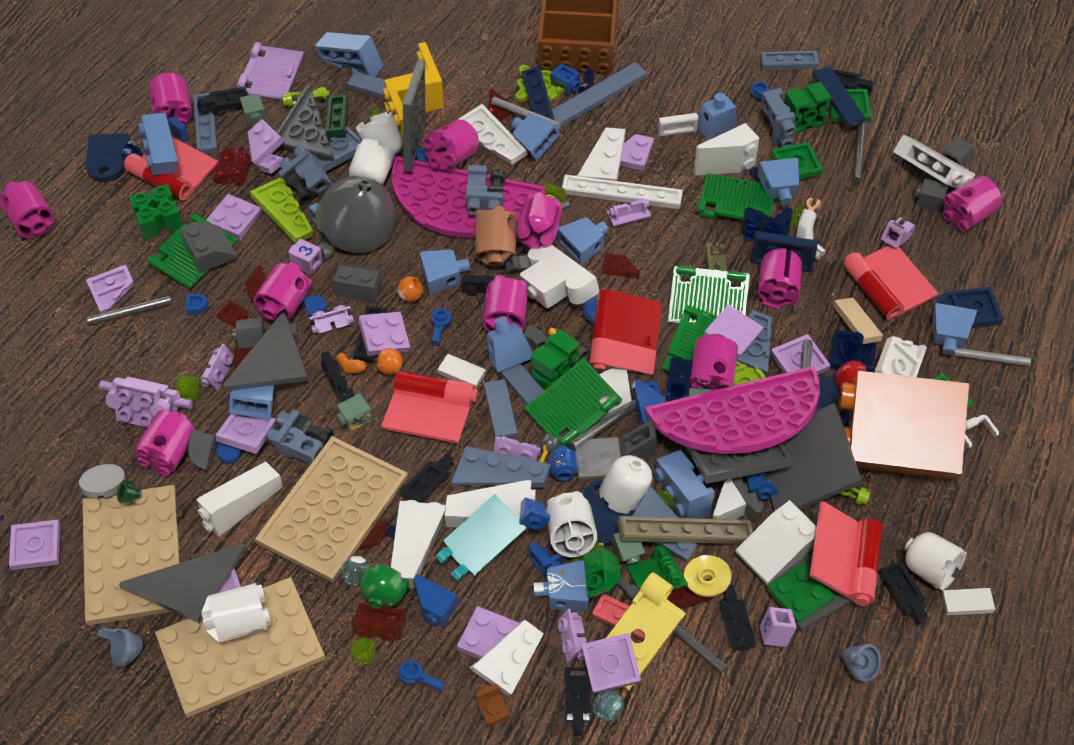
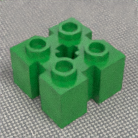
(808, 106)
(156, 211)
(554, 359)

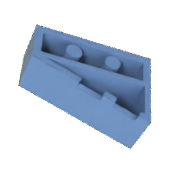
(351, 52)
(157, 144)
(686, 488)

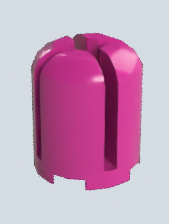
(539, 221)
(780, 277)

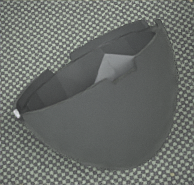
(356, 214)

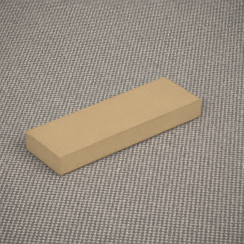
(857, 319)

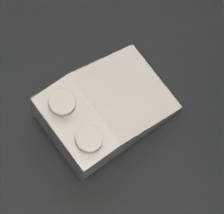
(728, 152)
(778, 542)

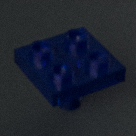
(849, 347)

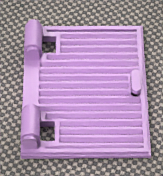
(270, 74)

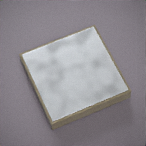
(596, 458)

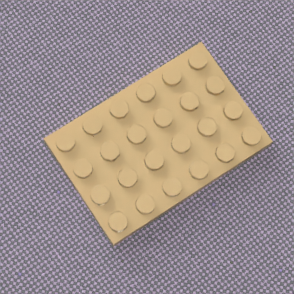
(332, 509)
(124, 544)
(217, 672)

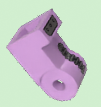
(899, 230)

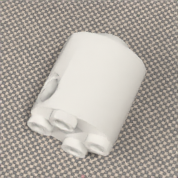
(571, 524)
(235, 613)

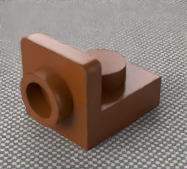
(491, 705)

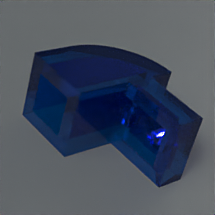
(678, 378)

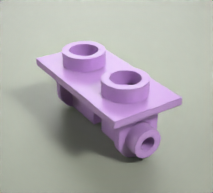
(628, 213)
(338, 316)
(219, 366)
(514, 448)
(570, 626)

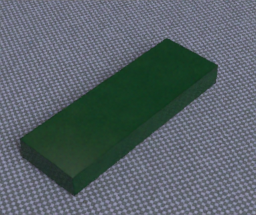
(337, 116)

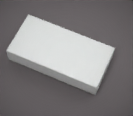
(678, 124)
(461, 370)
(968, 601)

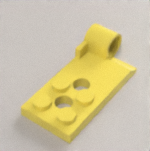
(653, 617)

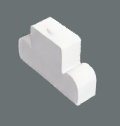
(555, 276)

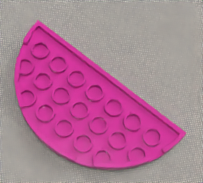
(439, 197)
(741, 415)

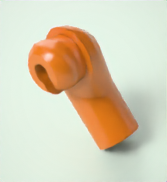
(350, 366)

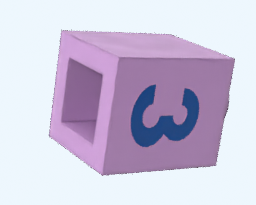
(306, 256)
(777, 627)

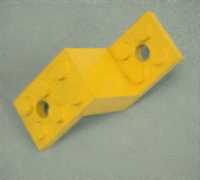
(397, 87)

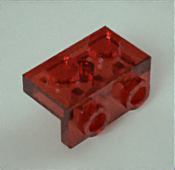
(233, 165)
(381, 622)

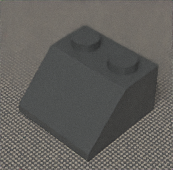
(206, 245)
(358, 281)

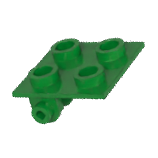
(662, 565)

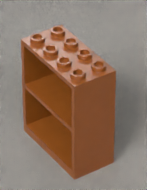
(577, 34)

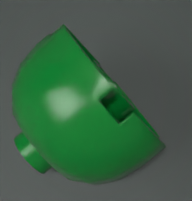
(382, 586)

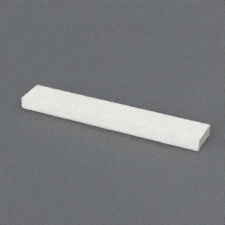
(622, 191)

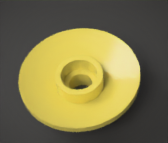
(707, 568)

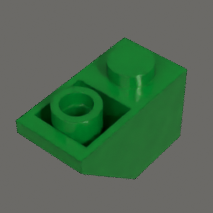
(601, 571)

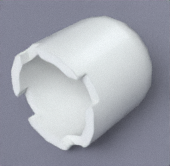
(384, 129)
(372, 160)
(626, 483)
(934, 559)

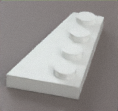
(494, 135)

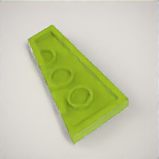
(279, 204)

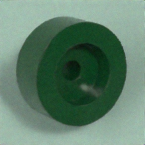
(127, 492)

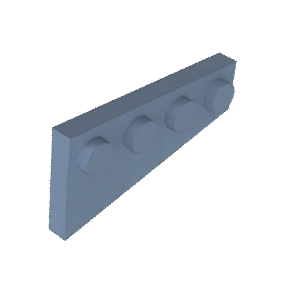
(492, 468)

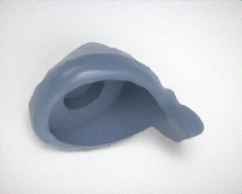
(124, 645)
(862, 661)

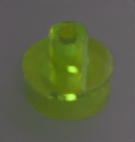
(363, 651)

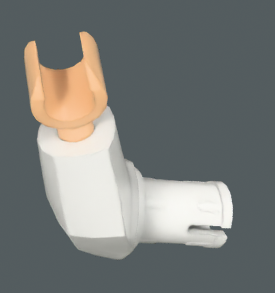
(806, 224)

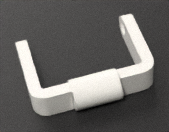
(974, 422)

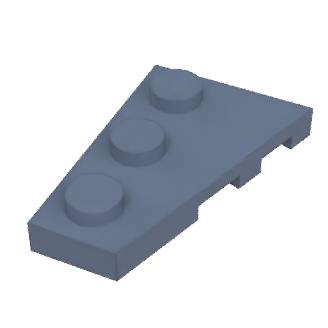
(342, 148)
(758, 352)
(654, 506)

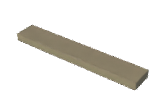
(684, 530)

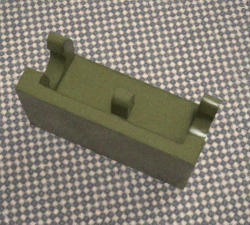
(715, 259)

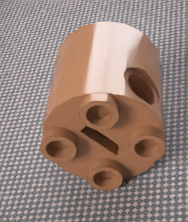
(495, 235)

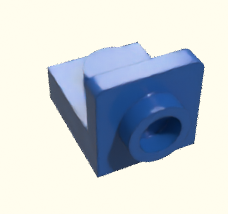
(567, 78)
(763, 488)
(533, 514)
(541, 558)

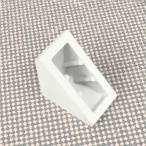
(730, 502)

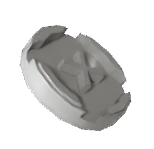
(101, 481)

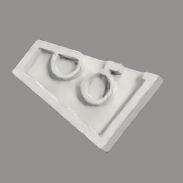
(606, 156)
(509, 658)

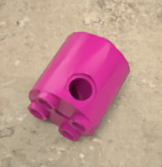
(170, 96)
(451, 144)
(971, 203)
(26, 209)
(282, 291)
(505, 299)
(713, 362)
(164, 442)

